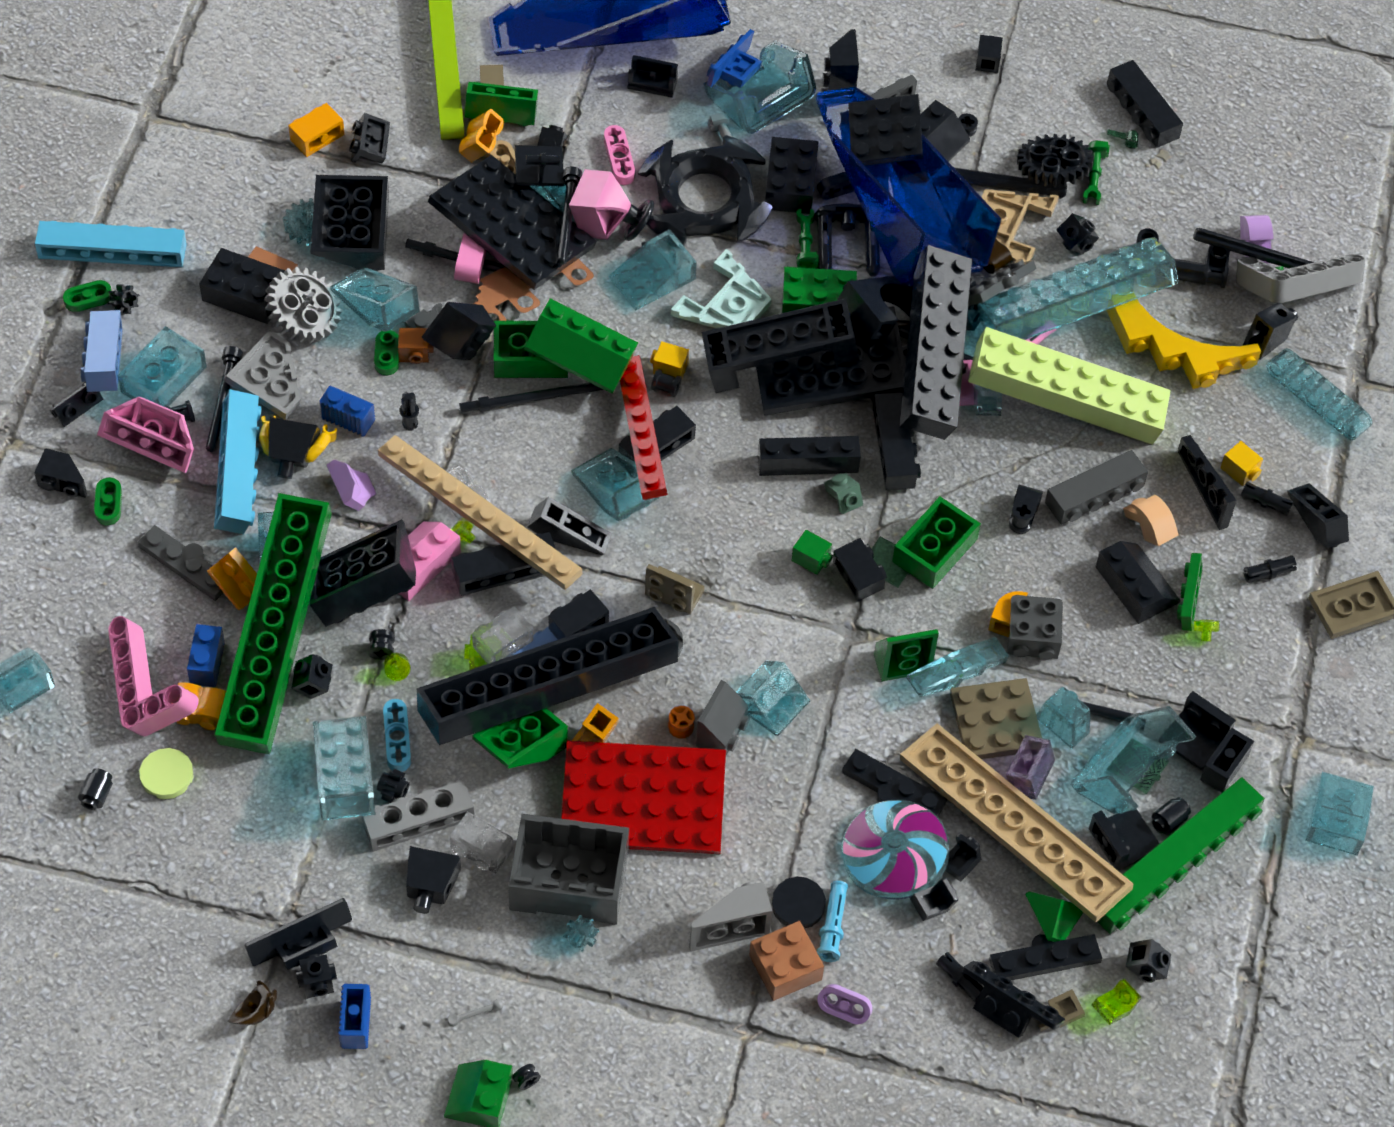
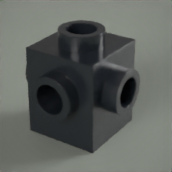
(1077, 234)
(312, 676)
(1148, 960)
(316, 975)

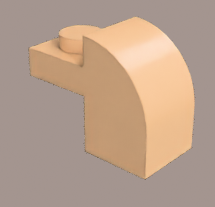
(1154, 519)

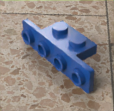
(736, 65)

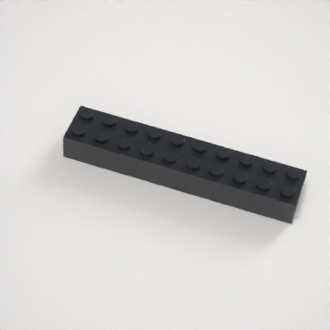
(546, 675)

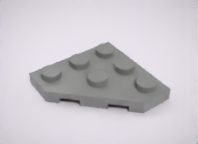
(269, 374)

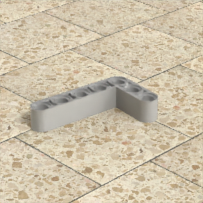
(1299, 281)

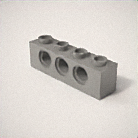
(410, 826)

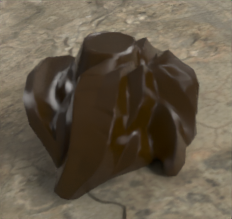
(255, 1007)

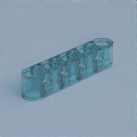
(1319, 394)

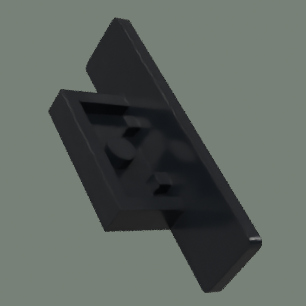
(301, 937)
(1007, 1004)

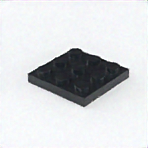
(886, 130)

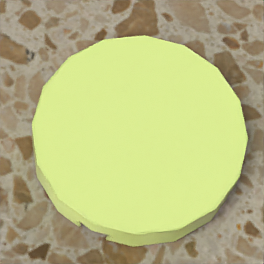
(166, 773)

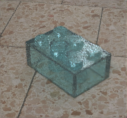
(163, 368)

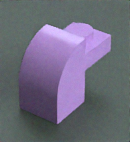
(1256, 230)

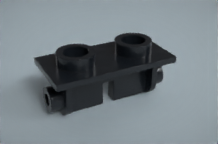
(75, 405)

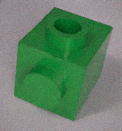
(812, 552)

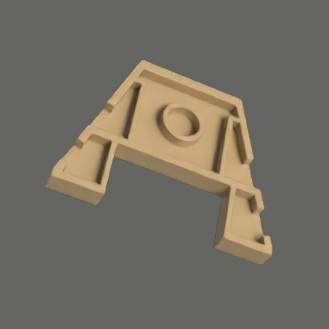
(1012, 211)

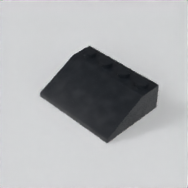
(351, 220)
(363, 574)

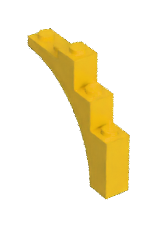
(1170, 350)

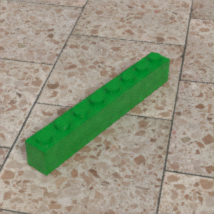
(1184, 850)

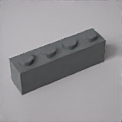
(1096, 487)

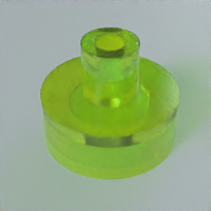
(463, 529)
(1206, 628)
(397, 666)

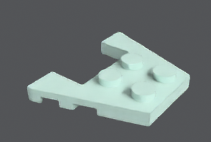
(735, 303)

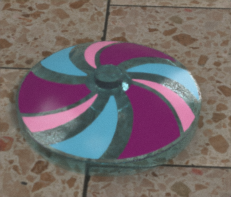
(895, 849)

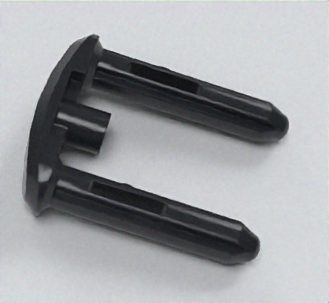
(847, 214)

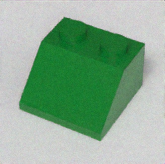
(480, 1093)

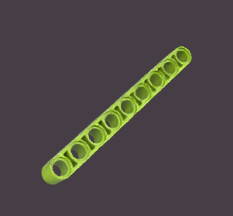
(446, 69)

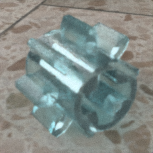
(581, 933)

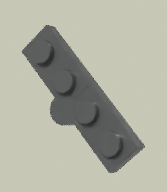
(1005, 279)
(183, 560)

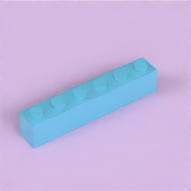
(110, 244)
(237, 462)

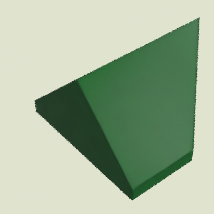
(1054, 915)

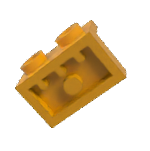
(234, 578)

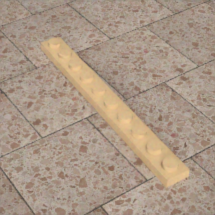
(480, 512)

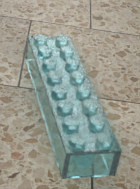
(1080, 290)

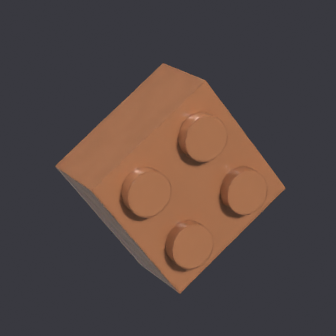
(786, 960)

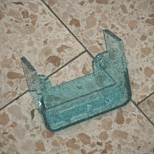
(1128, 755)

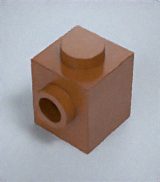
(412, 346)

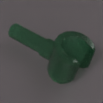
(1130, 137)

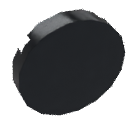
(797, 901)

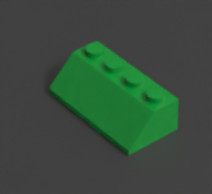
(581, 345)

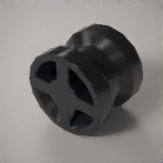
(381, 644)

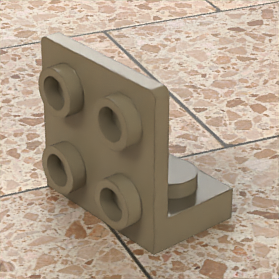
(672, 589)

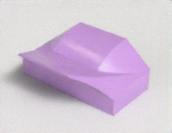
(351, 484)

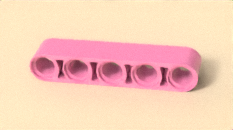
(469, 261)

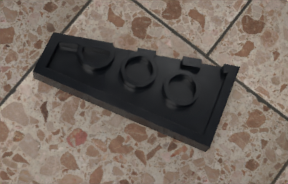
(1208, 482)

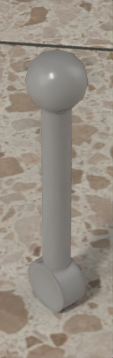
(453, 1019)

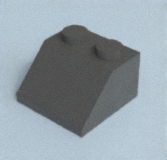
(722, 720)

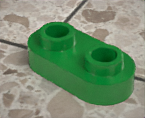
(87, 296)
(386, 350)
(108, 503)

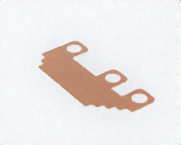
(505, 285)

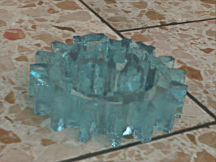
(299, 221)

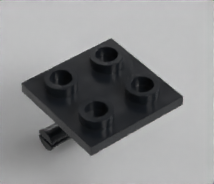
(539, 165)

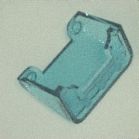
(772, 92)

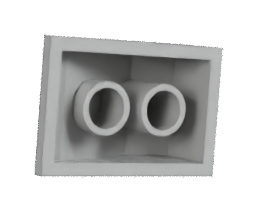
(736, 917)

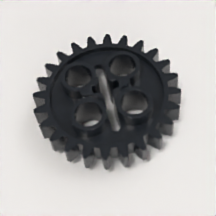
(1055, 160)

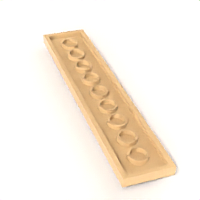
(1017, 822)

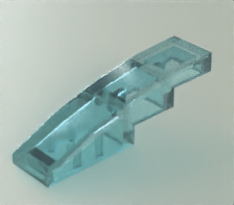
(957, 666)

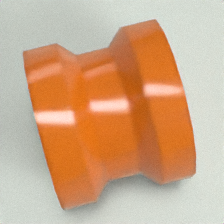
(680, 715)

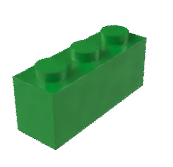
(509, 102)

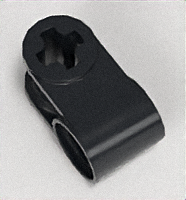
(1024, 509)

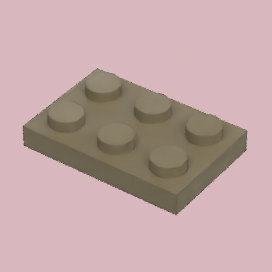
(1353, 604)

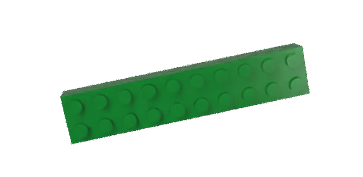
(273, 624)

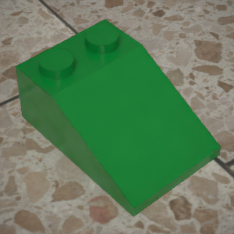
(905, 654)
(525, 739)

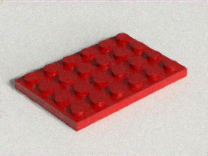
(659, 792)

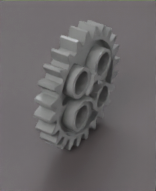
(285, 290)

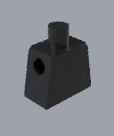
(1271, 328)
(430, 877)

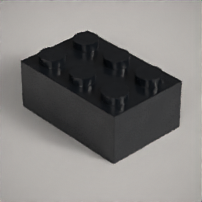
(791, 174)
(238, 284)

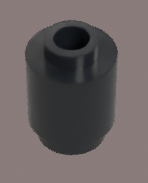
(95, 789)
(1171, 815)

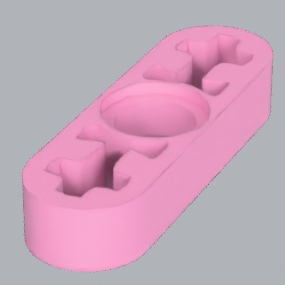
(621, 146)

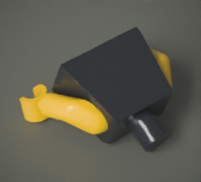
(293, 443)

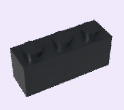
(672, 432)

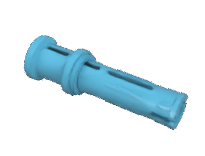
(831, 932)

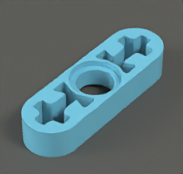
(390, 726)

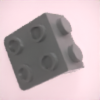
(1035, 627)

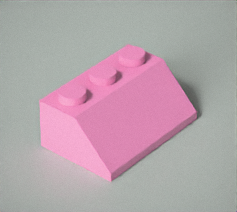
(432, 551)

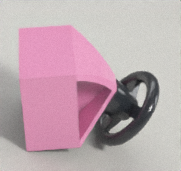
(602, 204)

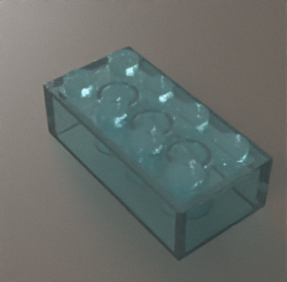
(343, 768)

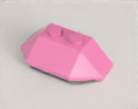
(149, 431)

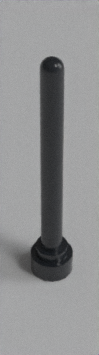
(571, 179)
(230, 357)

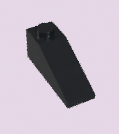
(1320, 515)
(568, 527)

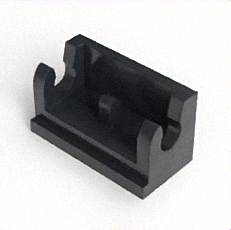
(652, 76)

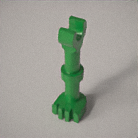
(1100, 150)
(806, 258)

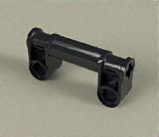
(1213, 271)

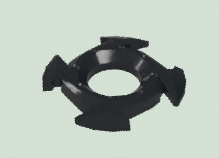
(723, 161)

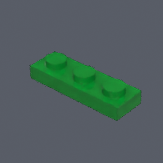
(1190, 591)

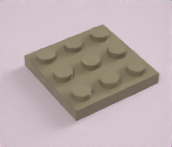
(995, 716)

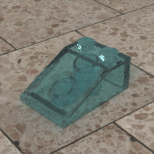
(378, 298)
(612, 484)
(1340, 813)

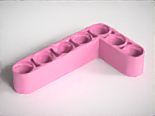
(137, 706)

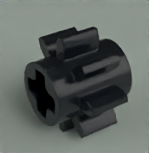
(126, 293)
(393, 785)

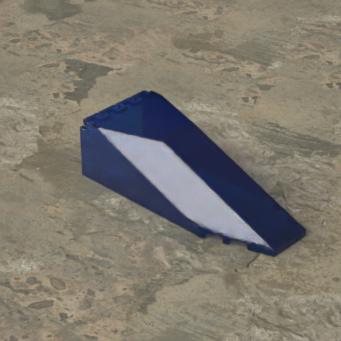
(575, 24)
(913, 199)

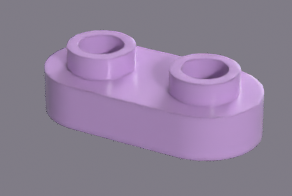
(845, 1005)

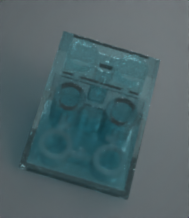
(654, 270)

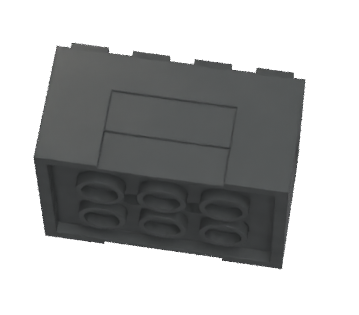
(573, 851)

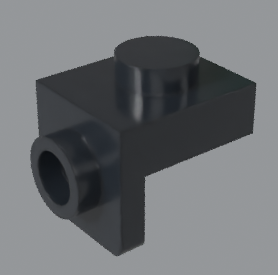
(552, 136)
(963, 857)
(934, 899)

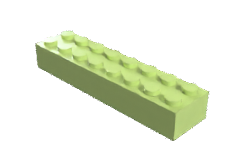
(1069, 385)

